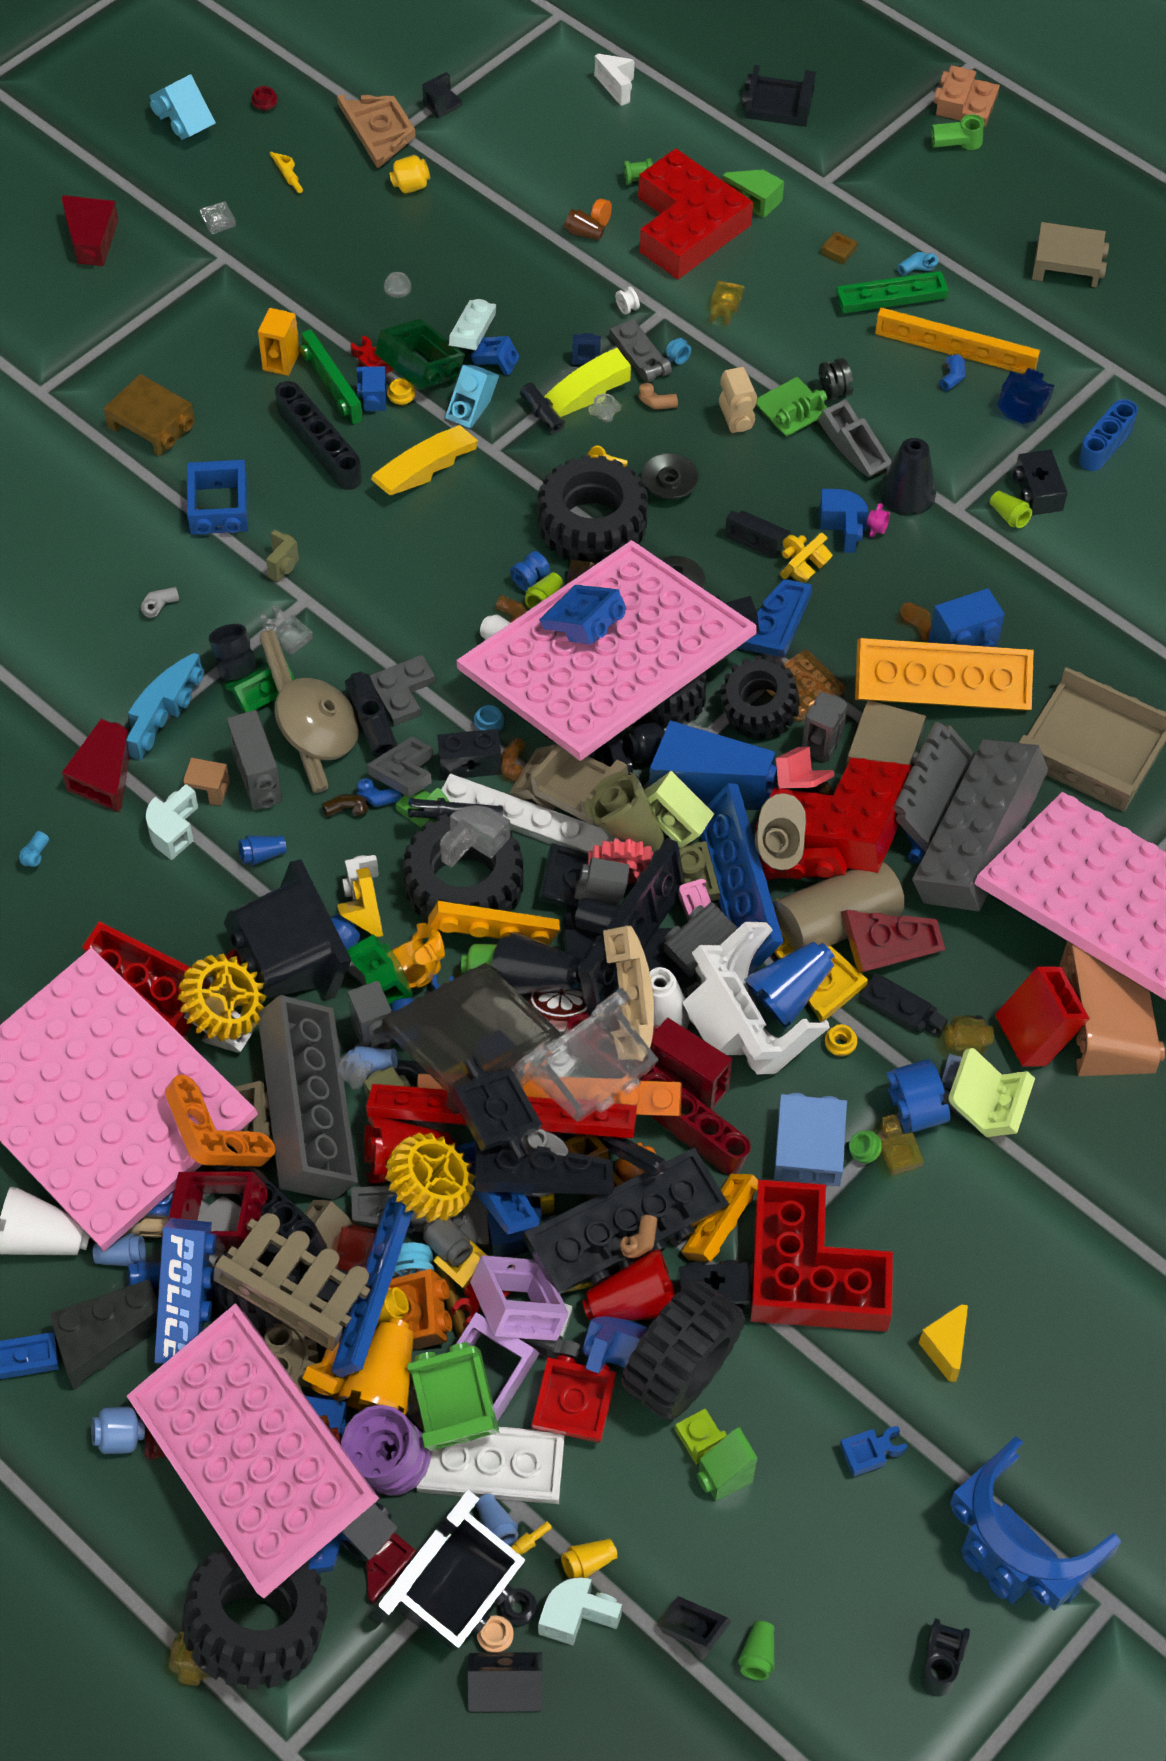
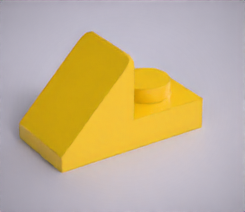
(363, 911)

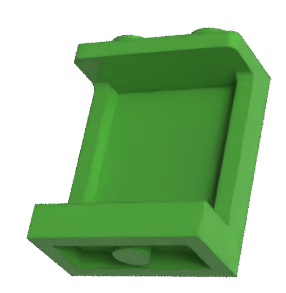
(453, 1396)

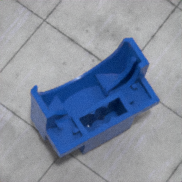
(1010, 1551)

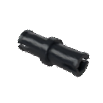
(542, 407)

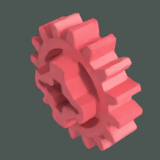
(624, 852)

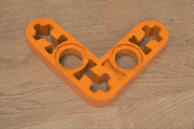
(205, 1142)

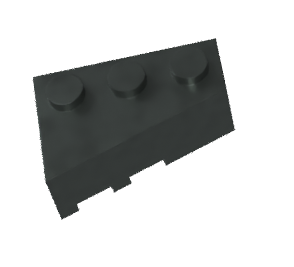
(103, 1328)

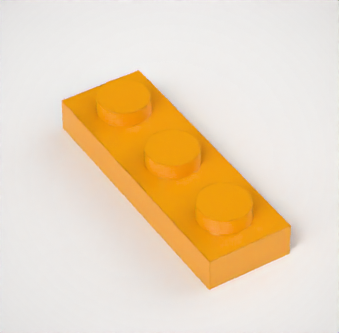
(714, 1230)

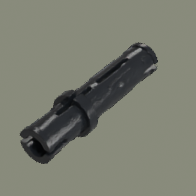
(434, 809)

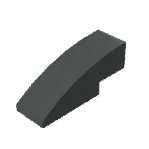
(854, 438)

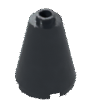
(909, 479)
(534, 965)

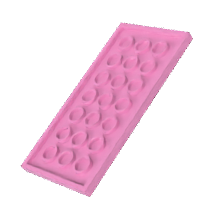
(251, 1450)

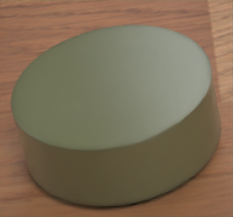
(692, 861)

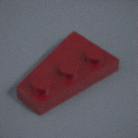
(887, 940)

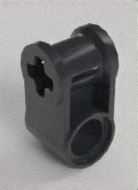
(944, 1651)

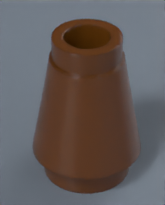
(583, 225)

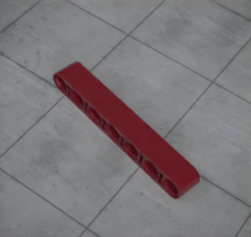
(695, 1122)

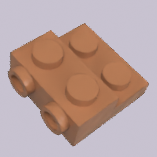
(964, 95)

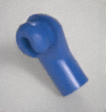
(956, 374)
(375, 796)

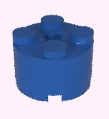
(919, 1096)

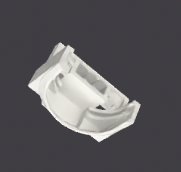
(726, 1011)

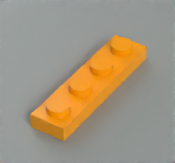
(490, 922)

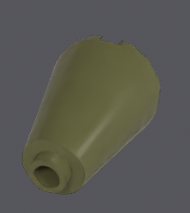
(624, 810)

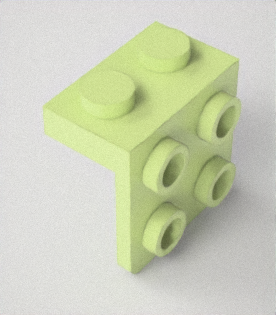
(987, 1097)

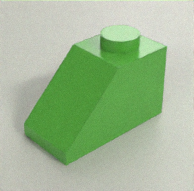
(759, 187)
(727, 1465)

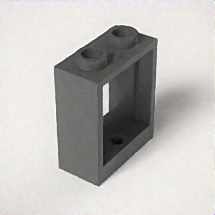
(254, 760)

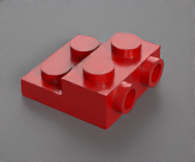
(574, 1399)

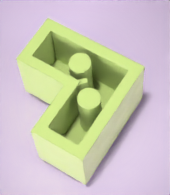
(678, 809)

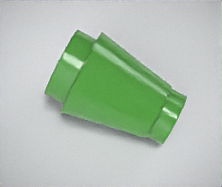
(758, 1653)

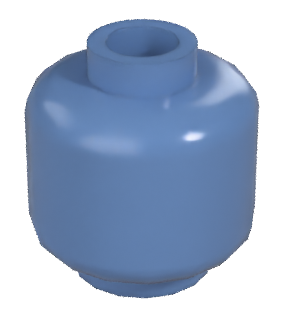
(117, 1430)

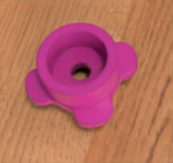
(878, 520)

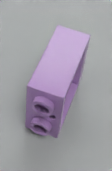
(536, 1319)
(528, 1355)

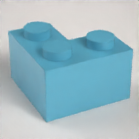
(184, 107)

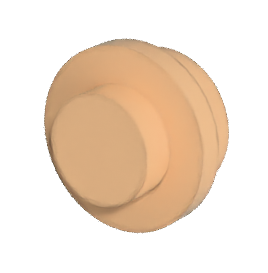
(496, 1635)

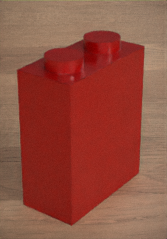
(1042, 1016)

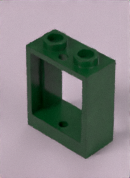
(396, 348)

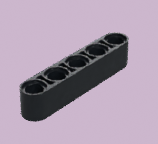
(318, 435)
(290, 1216)

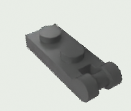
(640, 351)

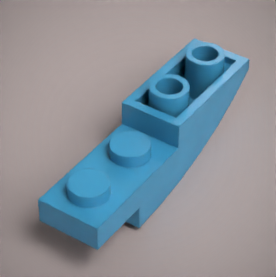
(163, 697)

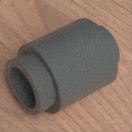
(447, 1241)

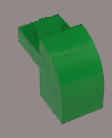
(380, 964)

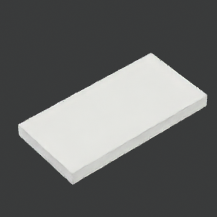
(507, 1464)

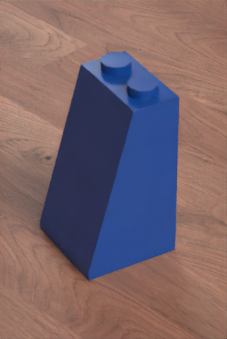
(711, 761)

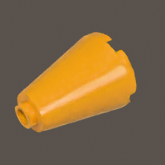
(385, 1370)

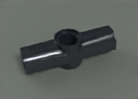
(365, 703)

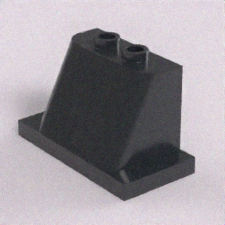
(289, 938)
(453, 1578)

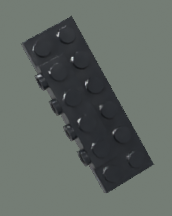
(586, 1239)

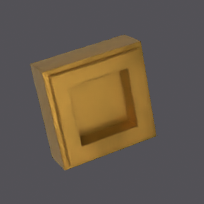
(839, 247)

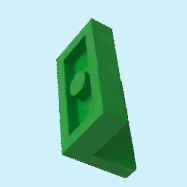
(255, 688)

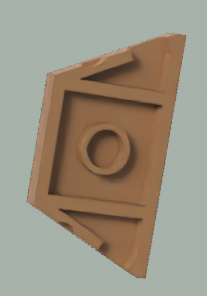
(378, 124)

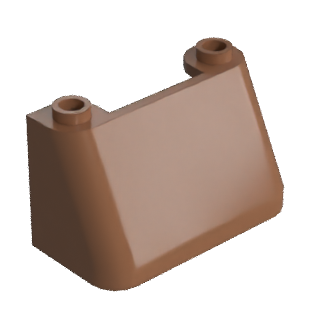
(1121, 1023)

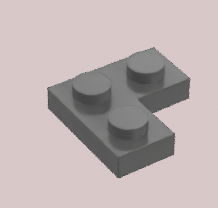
(396, 688)
(402, 768)

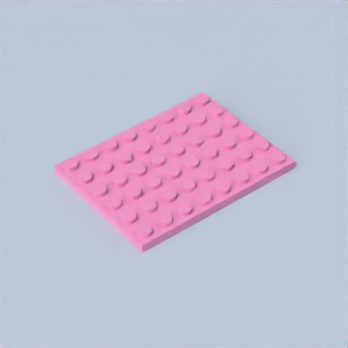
(598, 689)
(1089, 886)
(89, 1099)

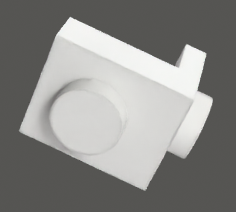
(351, 867)

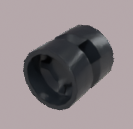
(232, 651)

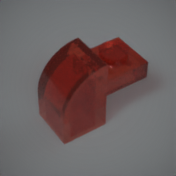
(354, 1246)

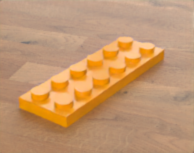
(944, 674)

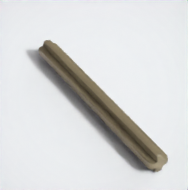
(281, 677)

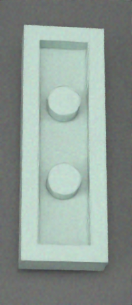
(472, 324)

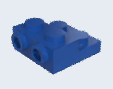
(585, 613)

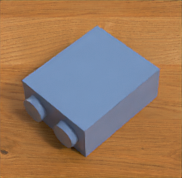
(810, 1139)

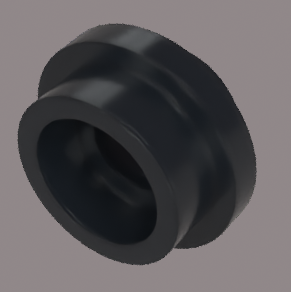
(523, 1596)

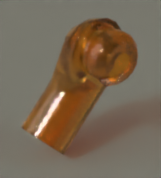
(511, 607)
(918, 617)
(509, 756)

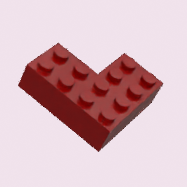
(695, 213)
(858, 815)
(803, 1280)

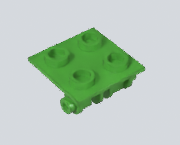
(792, 406)

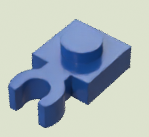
(867, 1452)

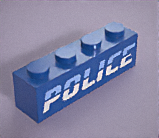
(183, 1285)

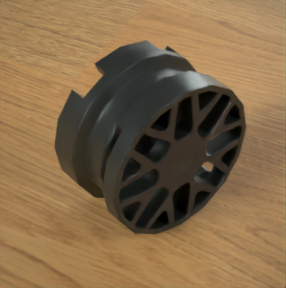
(835, 378)

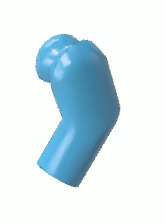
(918, 261)
(31, 852)

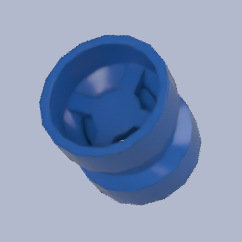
(530, 570)

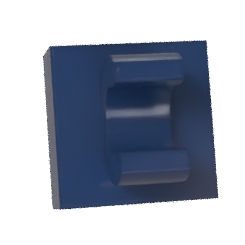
(585, 348)

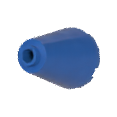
(791, 981)

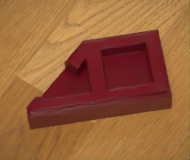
(387, 1566)

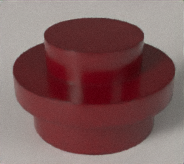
(264, 98)

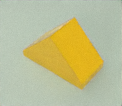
(945, 1340)

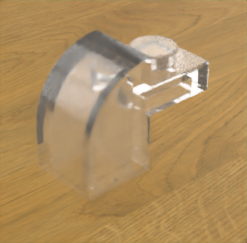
(477, 828)

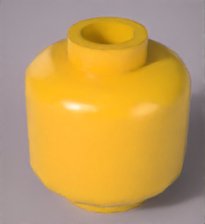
(410, 174)

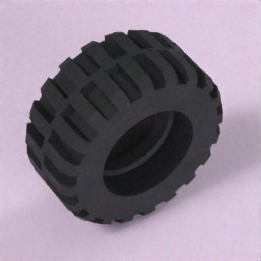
(591, 482)
(424, 889)
(683, 1350)
(244, 1653)

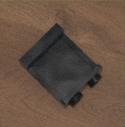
(778, 98)

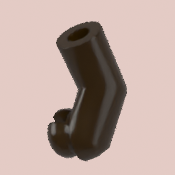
(343, 802)

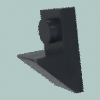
(693, 1625)

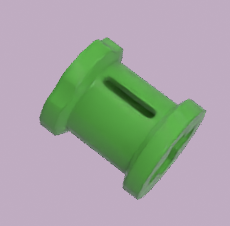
(632, 170)

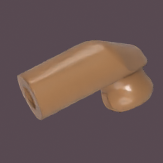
(654, 400)
(641, 1242)

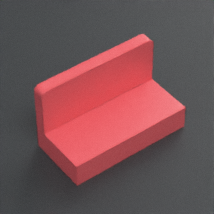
(795, 770)

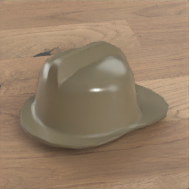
(781, 831)

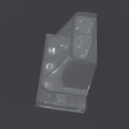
(590, 1061)

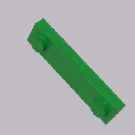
(892, 292)
(346, 399)

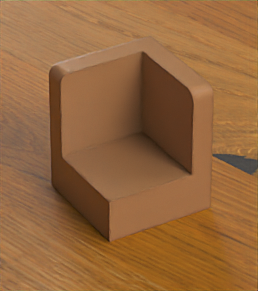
(209, 777)

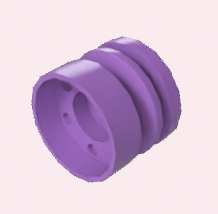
(386, 1449)

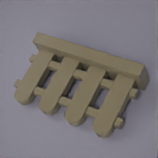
(292, 1308)

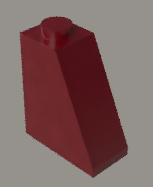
(91, 227)
(100, 766)

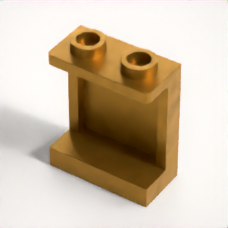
(150, 413)

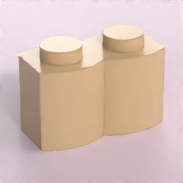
(737, 399)

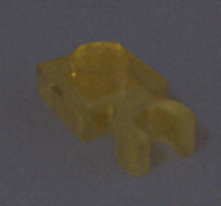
(726, 300)

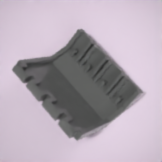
(934, 784)

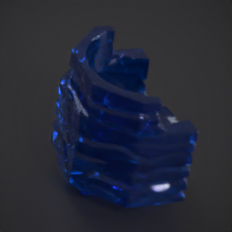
(1025, 396)

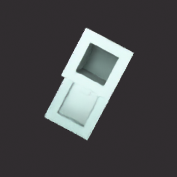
(167, 821)
(571, 1603)

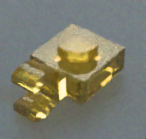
(898, 1149)

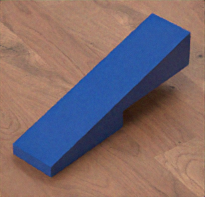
(508, 1208)

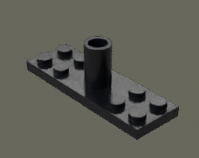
(642, 909)

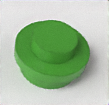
(865, 1146)

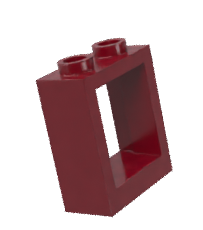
(692, 1062)
(189, 1194)

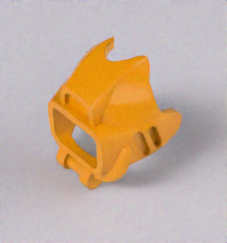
(419, 960)

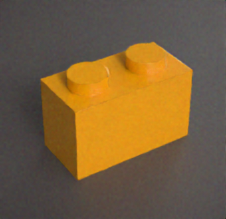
(279, 341)

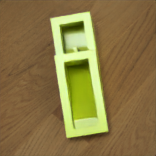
(589, 381)

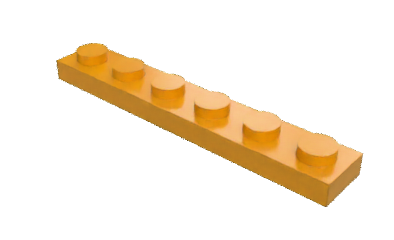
(956, 341)

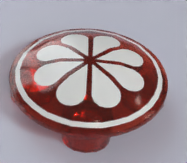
(559, 1004)

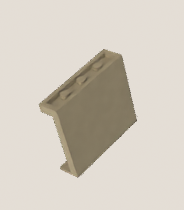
(1098, 739)

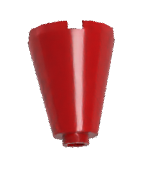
(384, 1136)
(633, 1292)

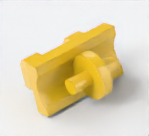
(815, 551)

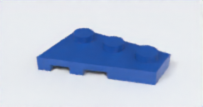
(779, 618)

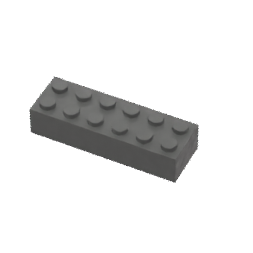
(980, 822)
(306, 1098)

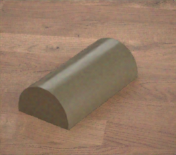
(816, 910)

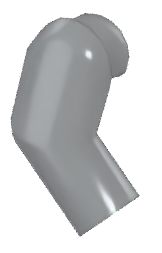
(157, 599)

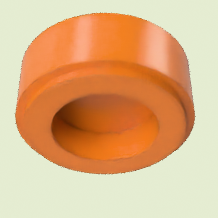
(601, 211)

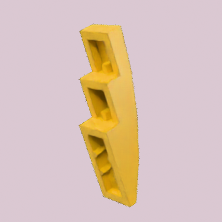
(419, 462)

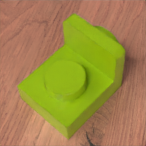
(699, 1434)

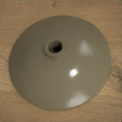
(316, 718)

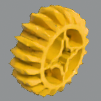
(213, 1006)
(430, 1177)

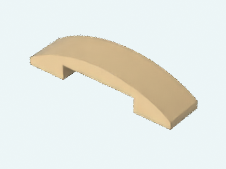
(634, 977)

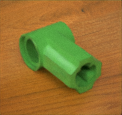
(965, 133)

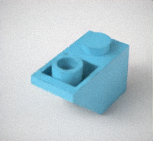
(471, 395)

